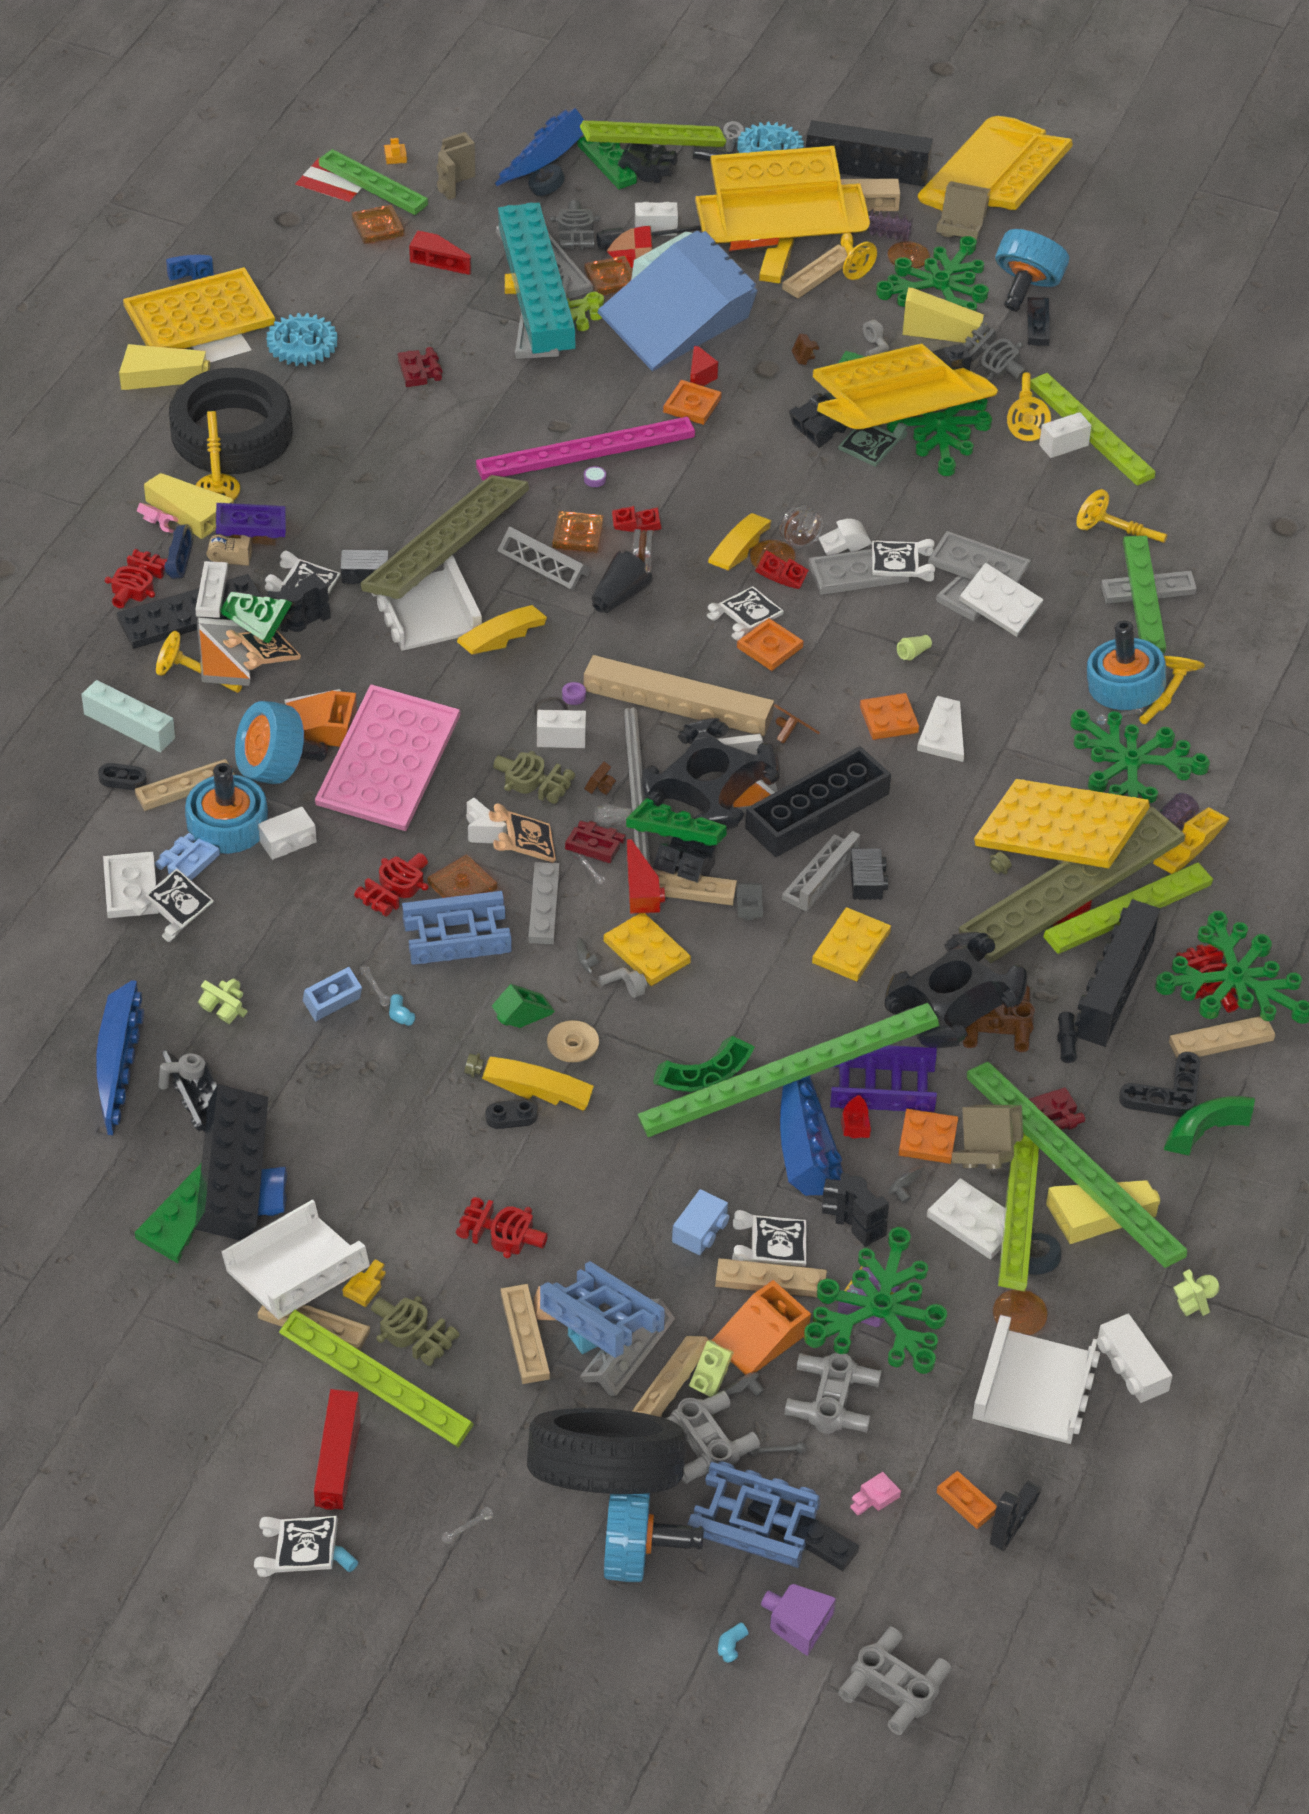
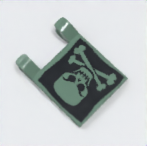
(872, 443)

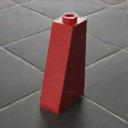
(337, 1449)

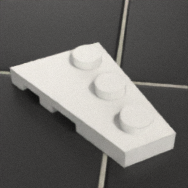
(943, 730)

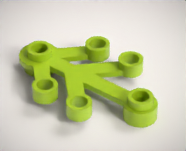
(590, 302)

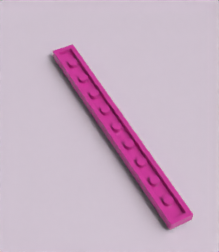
(585, 448)

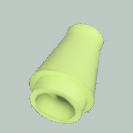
(913, 646)

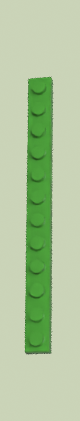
(788, 1070)
(1080, 1167)

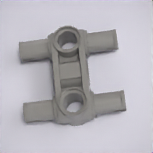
(833, 1393)
(707, 1437)
(895, 1680)

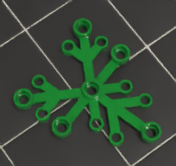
(939, 279)
(947, 421)
(1131, 757)
(1235, 975)
(888, 1279)

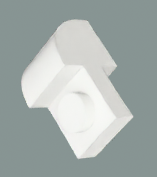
(849, 535)

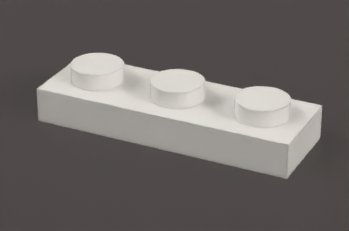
(211, 589)

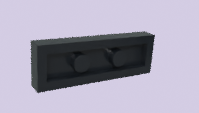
(1038, 321)

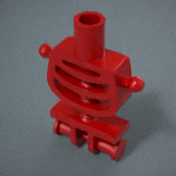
(136, 579)
(402, 882)
(1207, 960)
(517, 1224)

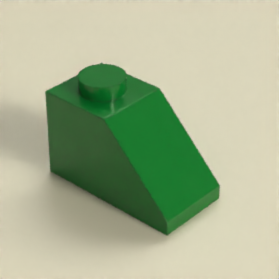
(521, 1006)

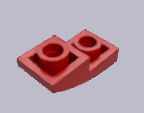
(628, 519)
(782, 572)

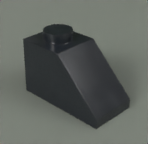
(954, 356)

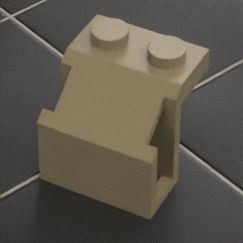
(455, 163)
(963, 210)
(989, 1135)

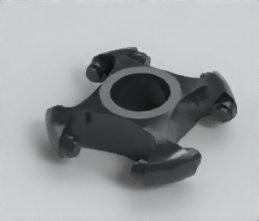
(706, 756)
(957, 989)

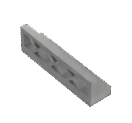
(546, 550)
(823, 875)
(615, 1372)

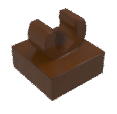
(804, 349)
(601, 780)

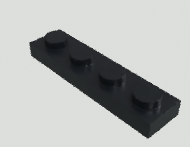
(818, 1537)

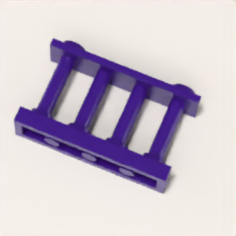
(897, 1060)

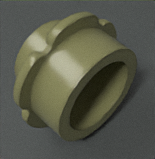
(1000, 863)
(474, 1065)

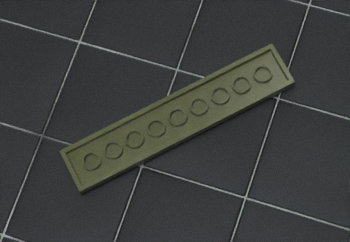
(444, 537)
(1070, 887)

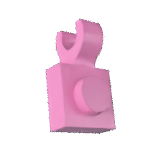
(154, 514)
(876, 1492)

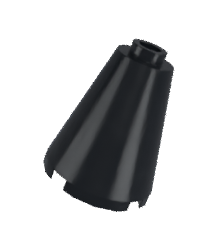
(620, 582)

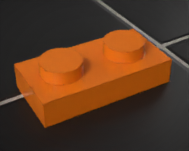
(966, 1499)

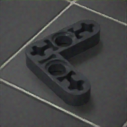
(1177, 1094)
(1011, 1514)

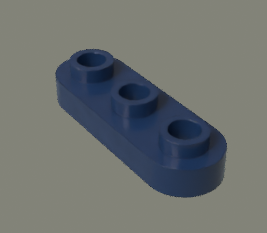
(179, 551)

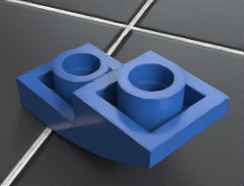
(190, 265)
(272, 1191)

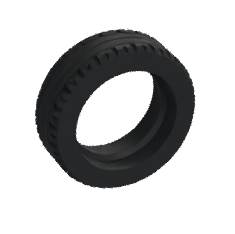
(231, 389)
(606, 1451)

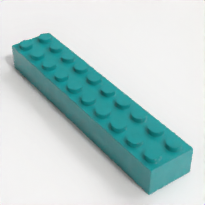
(536, 278)

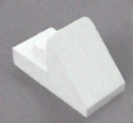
(481, 827)

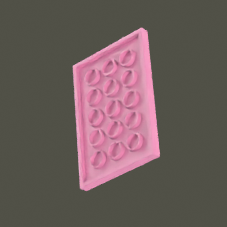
(387, 757)

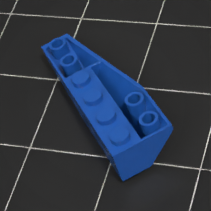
(545, 147)
(115, 1049)
(806, 1139)

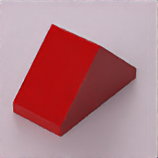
(703, 368)

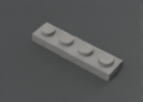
(1166, 585)
(544, 903)

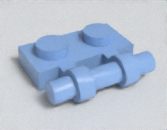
(194, 856)

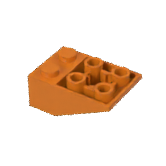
(326, 716)
(763, 1328)

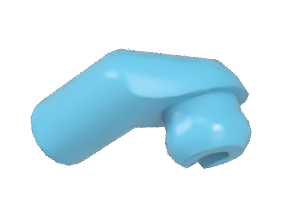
(399, 1013)
(344, 1558)
(728, 1641)

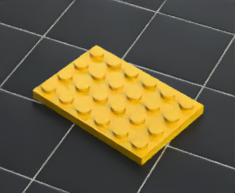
(199, 311)
(1062, 823)

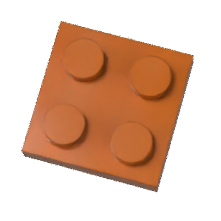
(692, 402)
(770, 644)
(889, 716)
(928, 1136)

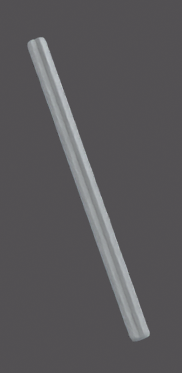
(635, 774)

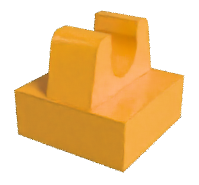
(395, 152)

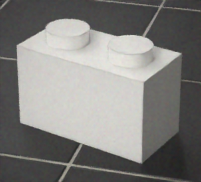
(657, 215)
(1065, 435)
(561, 728)
(287, 833)

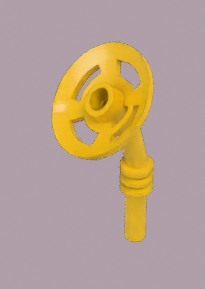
(856, 257)
(1028, 414)
(215, 479)
(1094, 511)
(172, 655)
(1180, 668)

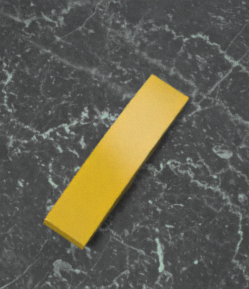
(776, 261)
(738, 542)
(498, 630)
(1198, 834)
(535, 1080)

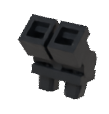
(648, 161)
(813, 424)
(308, 603)
(689, 856)
(857, 1207)

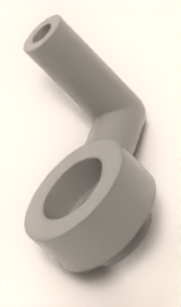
(731, 132)
(873, 333)
(634, 981)
(189, 1067)

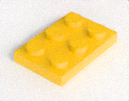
(851, 944)
(647, 948)

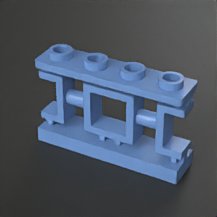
(452, 912)
(578, 1311)
(747, 1535)

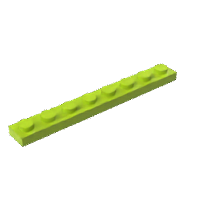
(652, 133)
(1100, 436)
(1105, 917)
(1018, 1216)
(376, 1378)

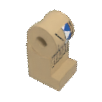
(230, 550)

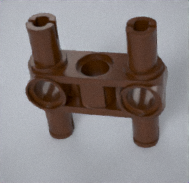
(1012, 1021)

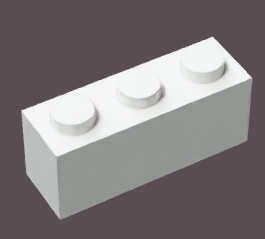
(1134, 1358)

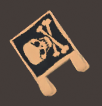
(260, 651)
(524, 834)

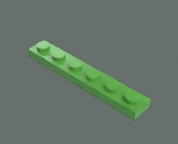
(373, 182)
(1144, 590)

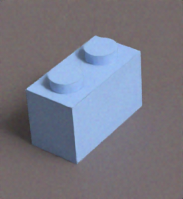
(332, 994)
(700, 1222)

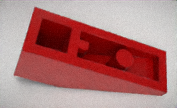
(439, 253)
(642, 882)

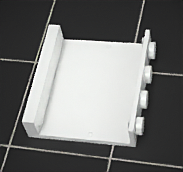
(433, 610)
(293, 1260)
(1035, 1384)

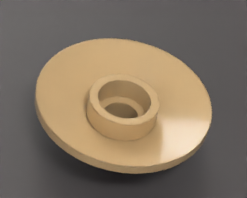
(573, 1041)

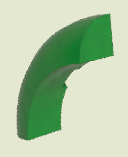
(721, 1066)
(1215, 1112)

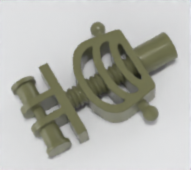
(527, 779)
(403, 1329)

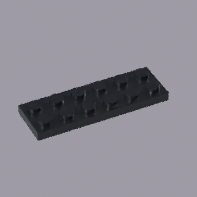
(177, 613)

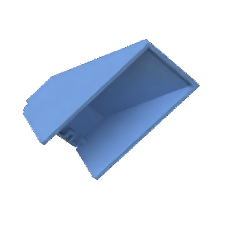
(680, 300)

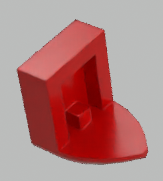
(856, 1119)

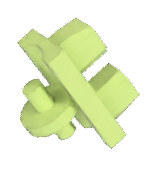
(230, 1006)
(1193, 1295)
(711, 1368)

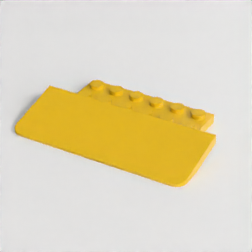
(1002, 157)
(780, 196)
(896, 387)

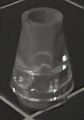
(610, 815)

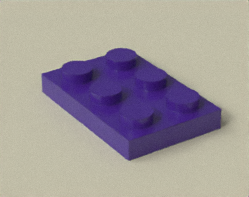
(250, 520)

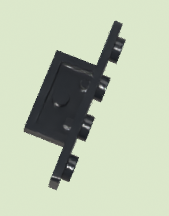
(195, 1092)

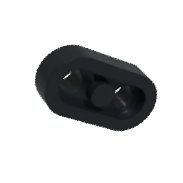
(122, 776)
(513, 1114)

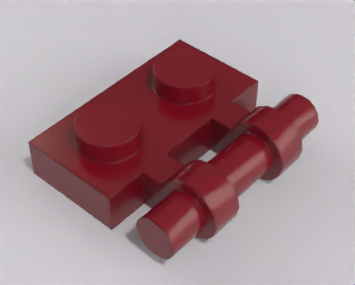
(413, 368)
(595, 841)
(1059, 1105)

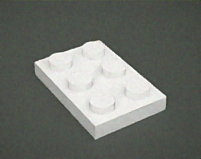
(1001, 599)
(126, 881)
(970, 1217)

